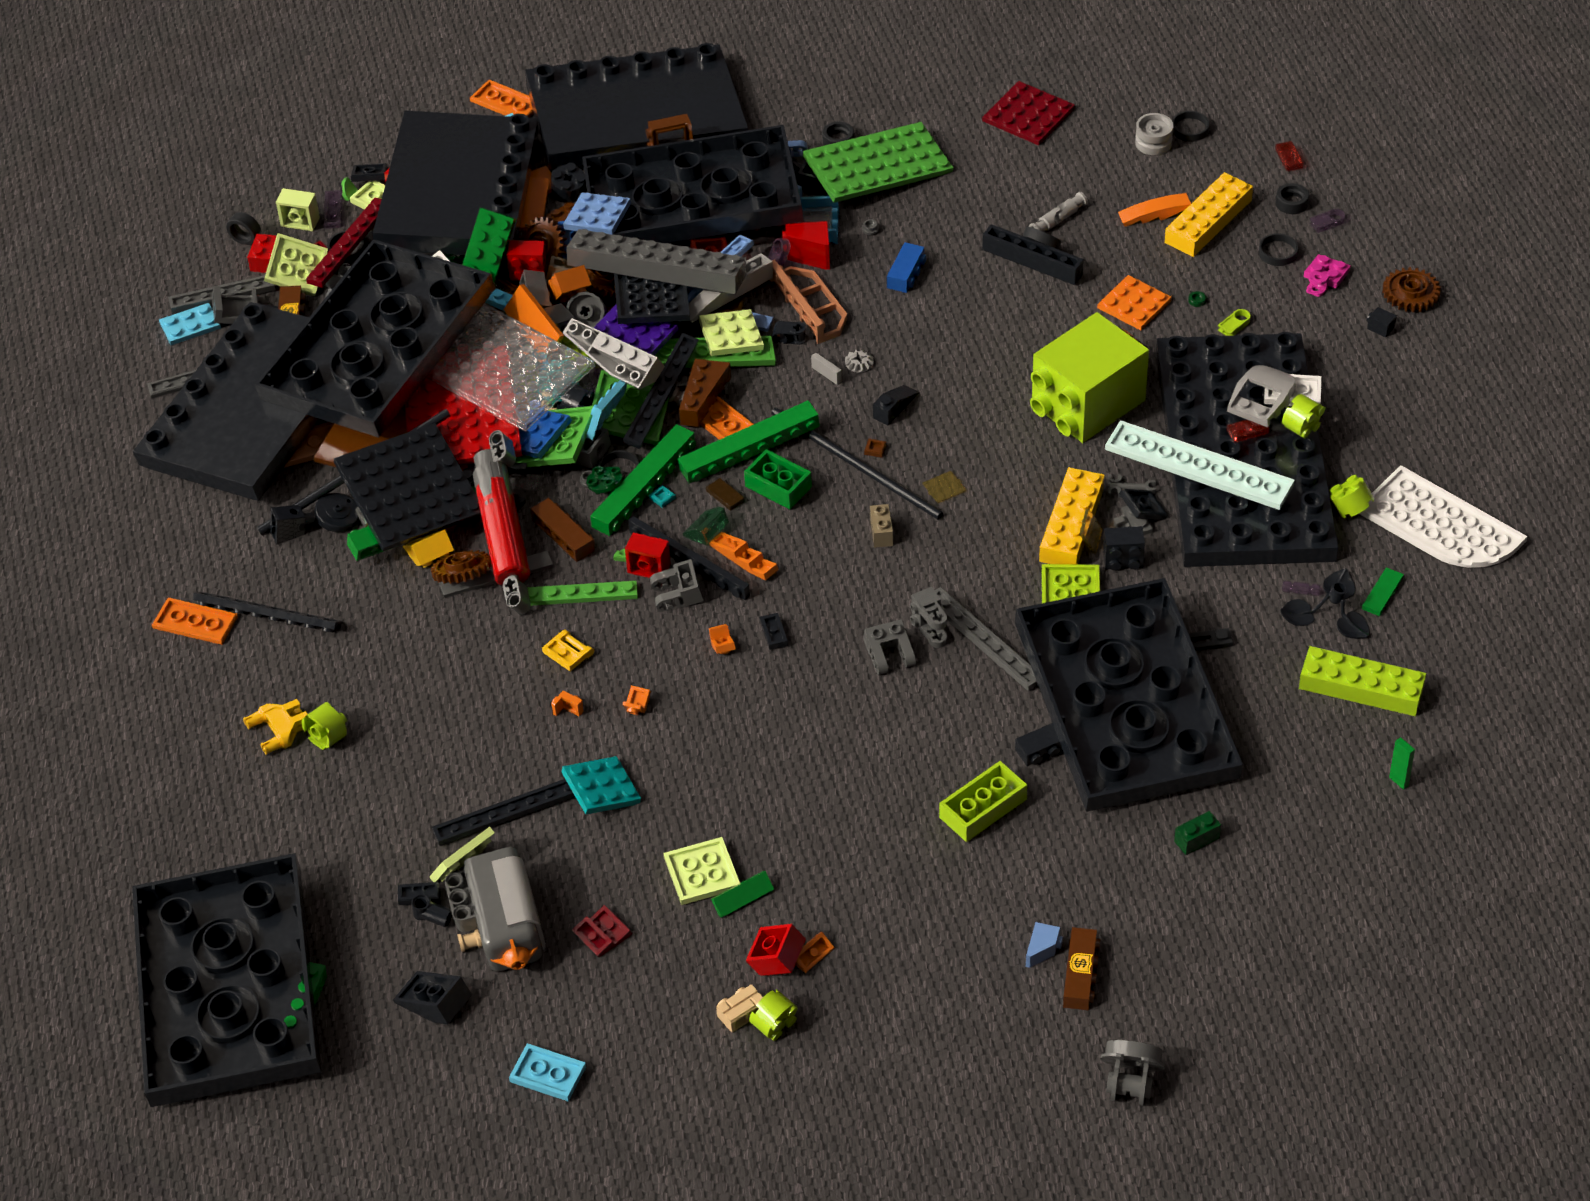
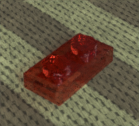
(1289, 156)
(1246, 430)

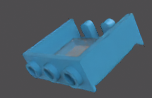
(822, 209)

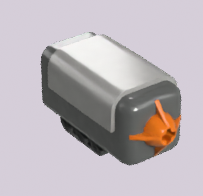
(499, 902)

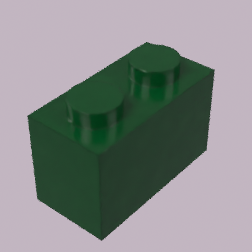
(1197, 833)

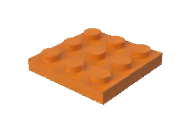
(1134, 302)

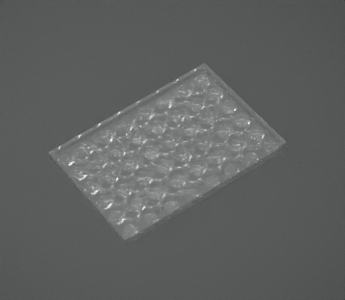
(509, 368)

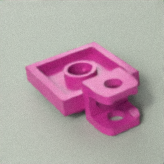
(1325, 273)

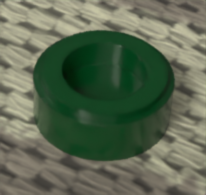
(1197, 299)

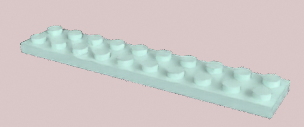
(1200, 465)

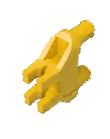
(282, 719)

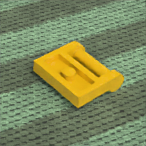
(563, 653)

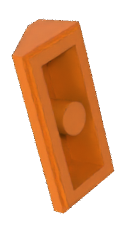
(813, 952)

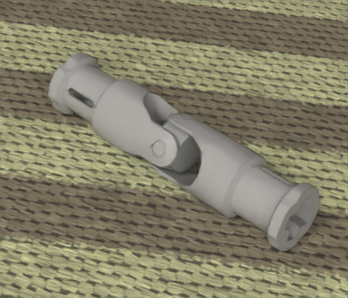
(1061, 212)

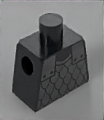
(288, 522)

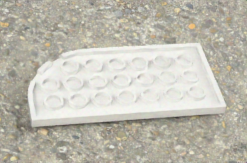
(1440, 522)

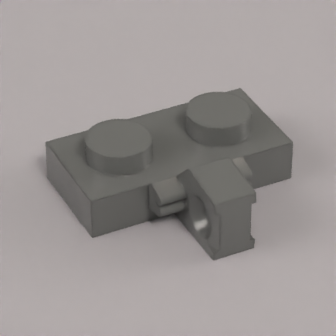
(1129, 520)

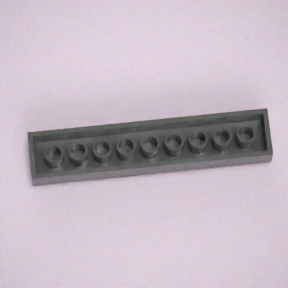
(656, 261)

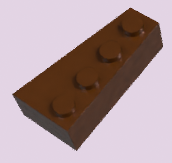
(704, 385)

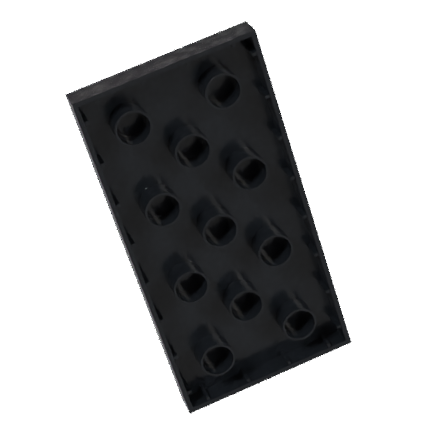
(1219, 526)

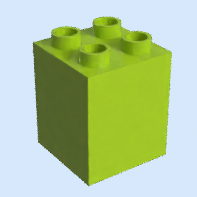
(1089, 377)

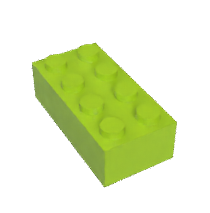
(983, 801)

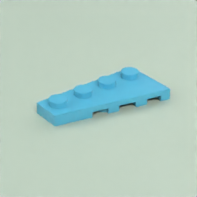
(605, 406)

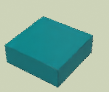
(662, 496)

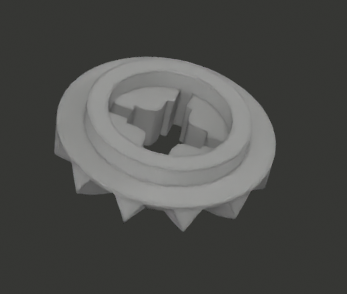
(854, 365)

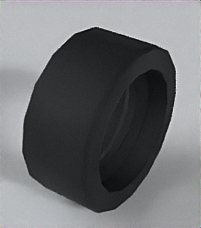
(837, 127)
(1292, 207)
(237, 233)

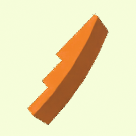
(1159, 207)
(740, 553)

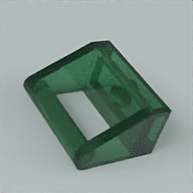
(707, 525)

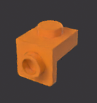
(721, 639)
(637, 700)
(568, 702)

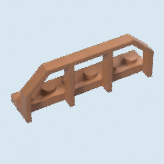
(800, 303)

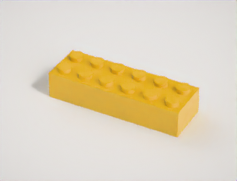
(1208, 214)
(1062, 536)

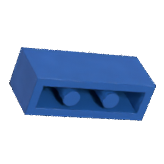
(906, 267)

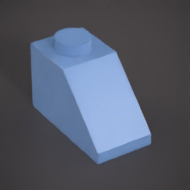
(1043, 943)

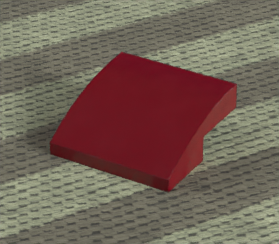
(602, 931)

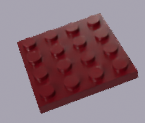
(1028, 113)

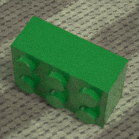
(778, 479)

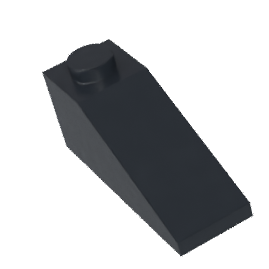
(892, 403)

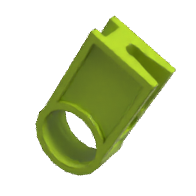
(1232, 325)

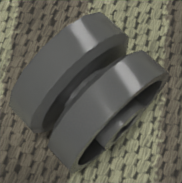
(583, 301)

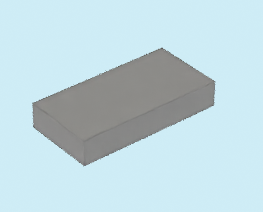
(826, 368)

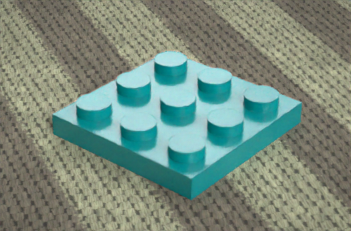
(601, 785)

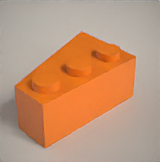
(568, 283)

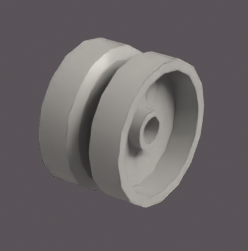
(1154, 134)

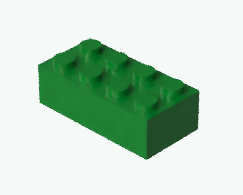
(489, 242)

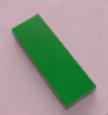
(1382, 591)
(1402, 763)
(742, 894)

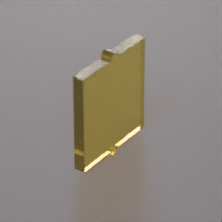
(944, 487)
(1090, 531)

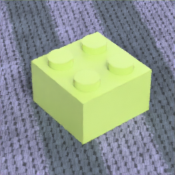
(297, 209)

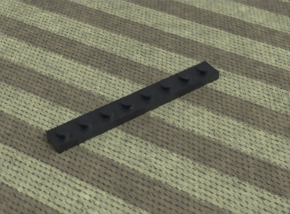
(660, 391)
(703, 566)
(274, 613)
(502, 812)

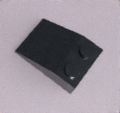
(434, 996)

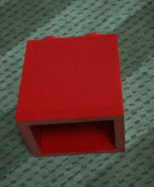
(808, 243)

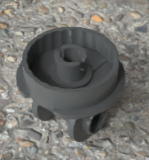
(1136, 1056)

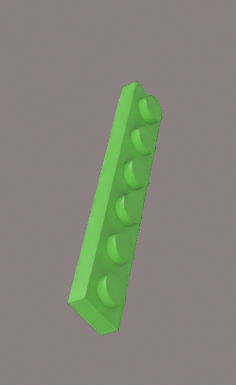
(583, 593)

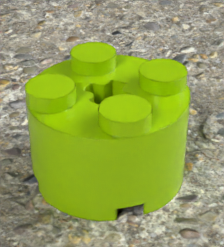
(1303, 416)
(1351, 496)
(325, 726)
(773, 1014)

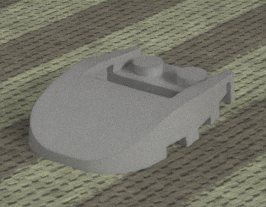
(1270, 379)

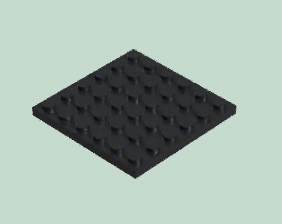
(408, 486)

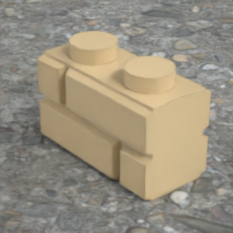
(738, 1008)

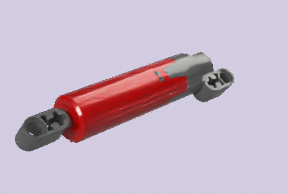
(501, 520)

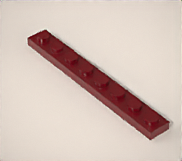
(345, 245)

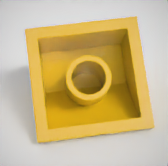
(429, 548)

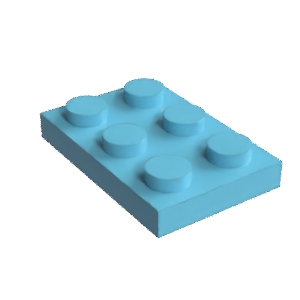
(189, 324)
(547, 1072)

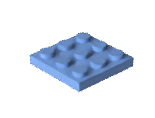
(597, 213)

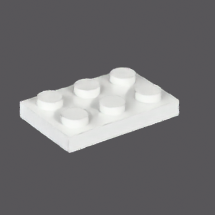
(1305, 384)

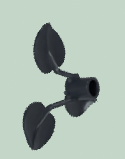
(1338, 588)

